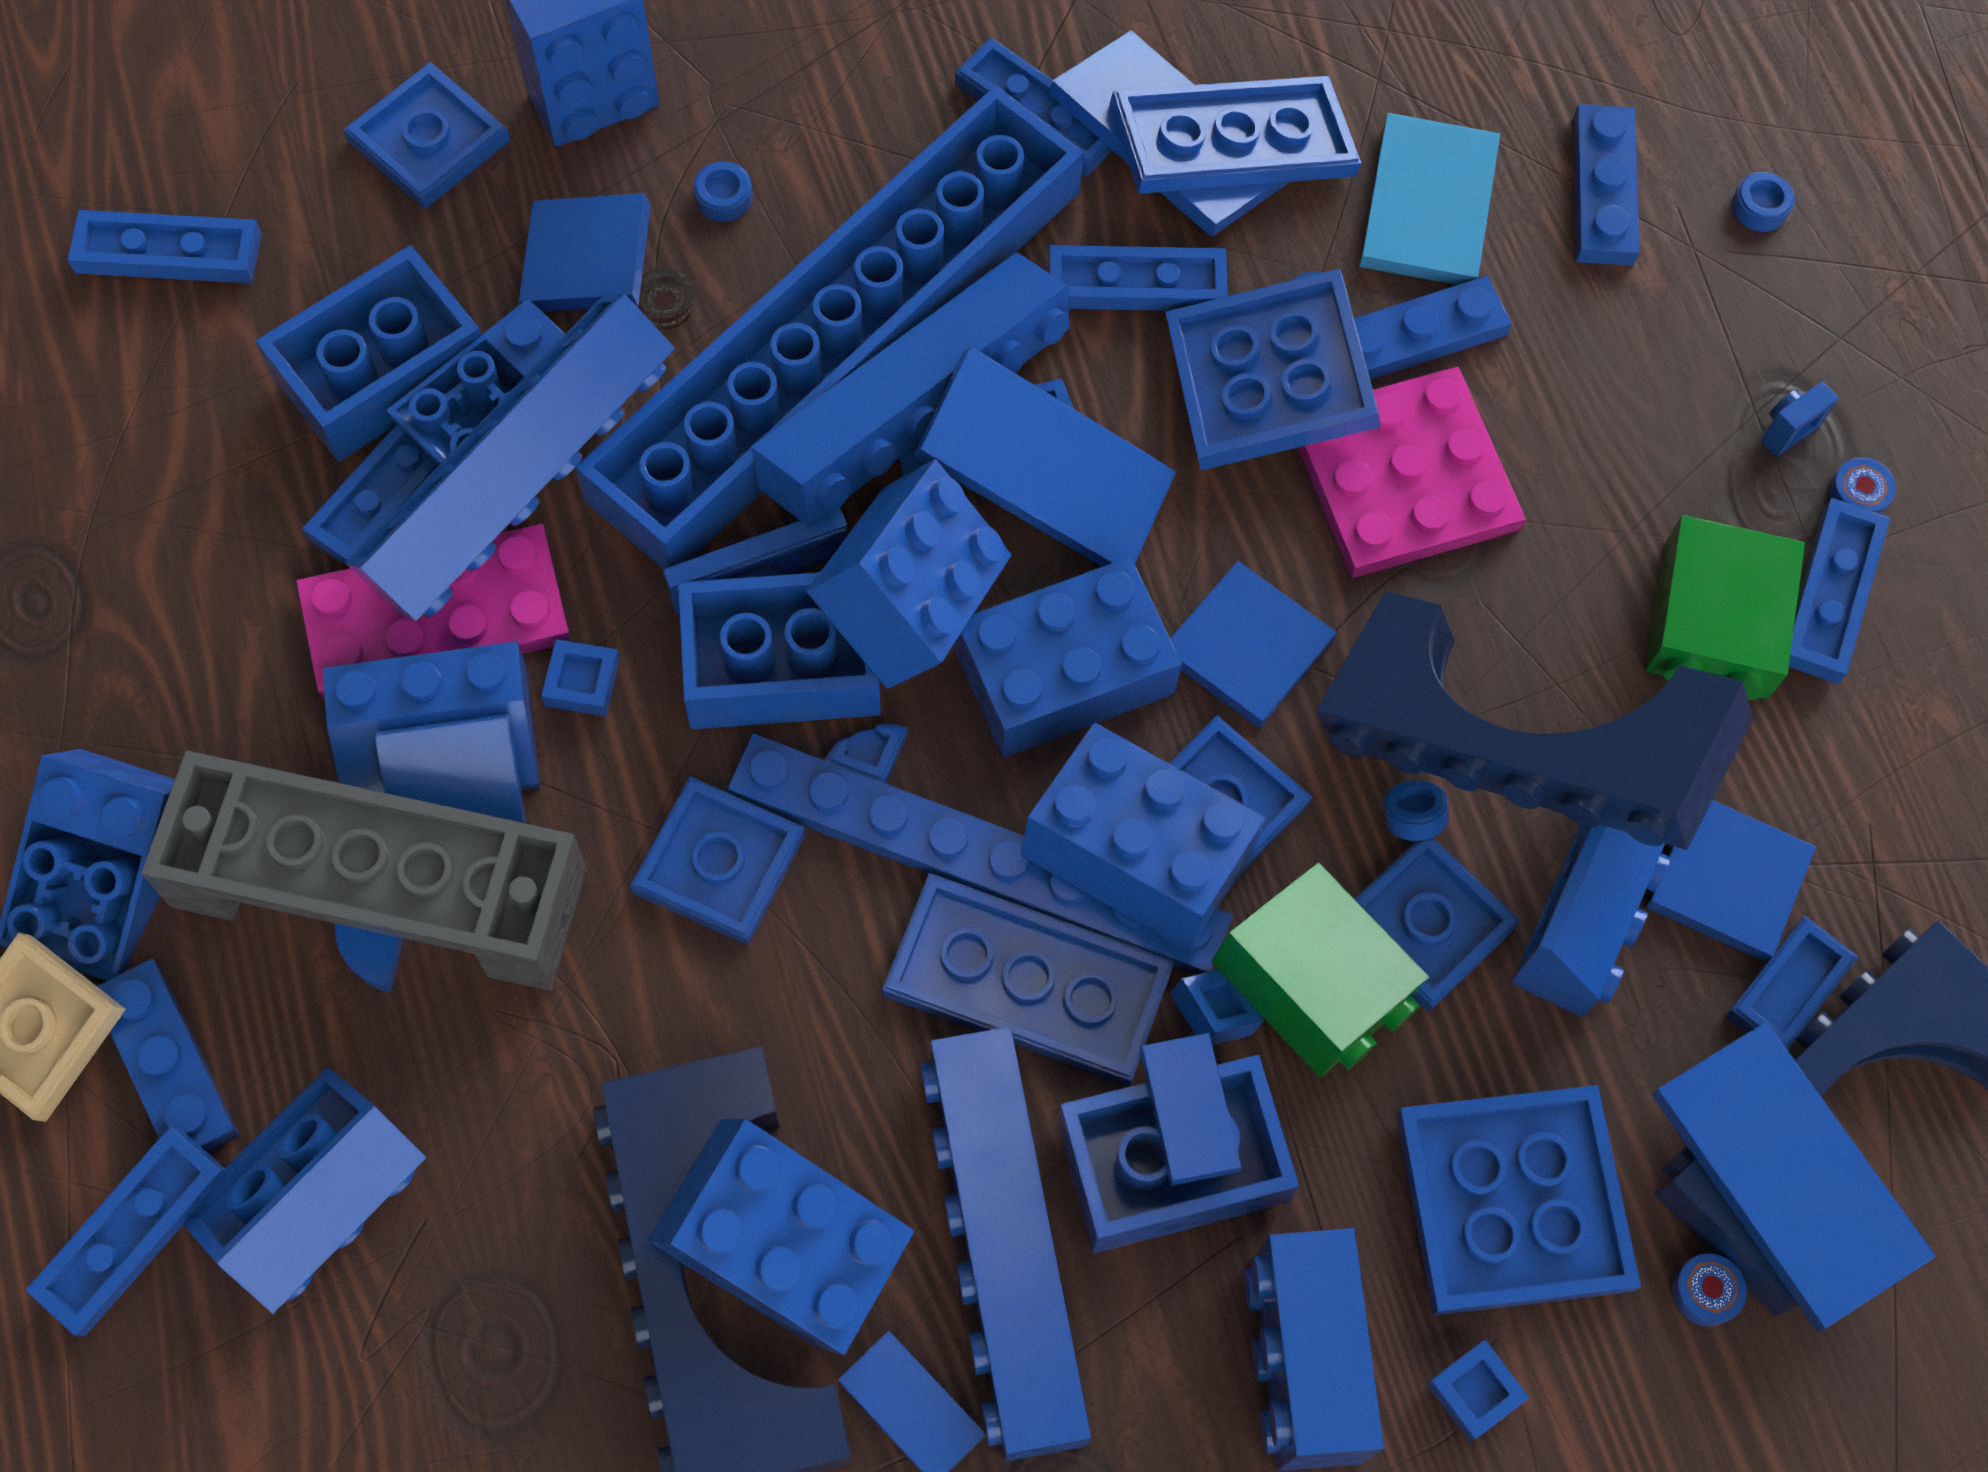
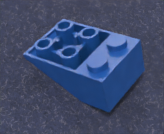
(473, 382)
(83, 861)

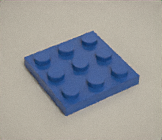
(1272, 369)
(1517, 1200)

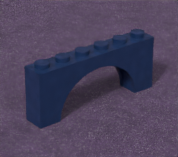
(1635, 774)
(1919, 1007)
(711, 1406)

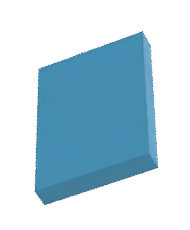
(1430, 200)

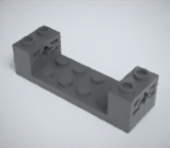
(367, 864)

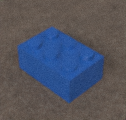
(584, 63)
(366, 349)
(910, 574)
(767, 655)
(1067, 657)
(1141, 836)
(1123, 1171)
(781, 1235)
(1313, 1351)

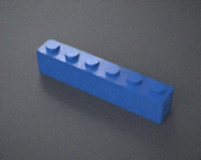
(888, 401)
(511, 457)
(1008, 1246)

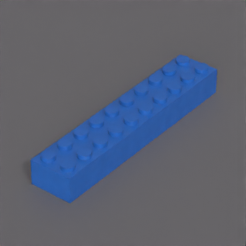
(920, 241)

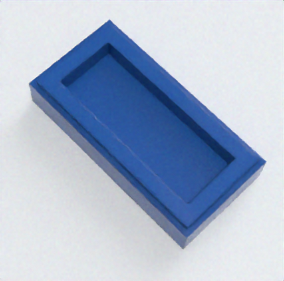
(1793, 982)
(1190, 1109)
(911, 1407)

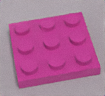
(1415, 482)

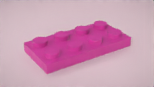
(498, 603)

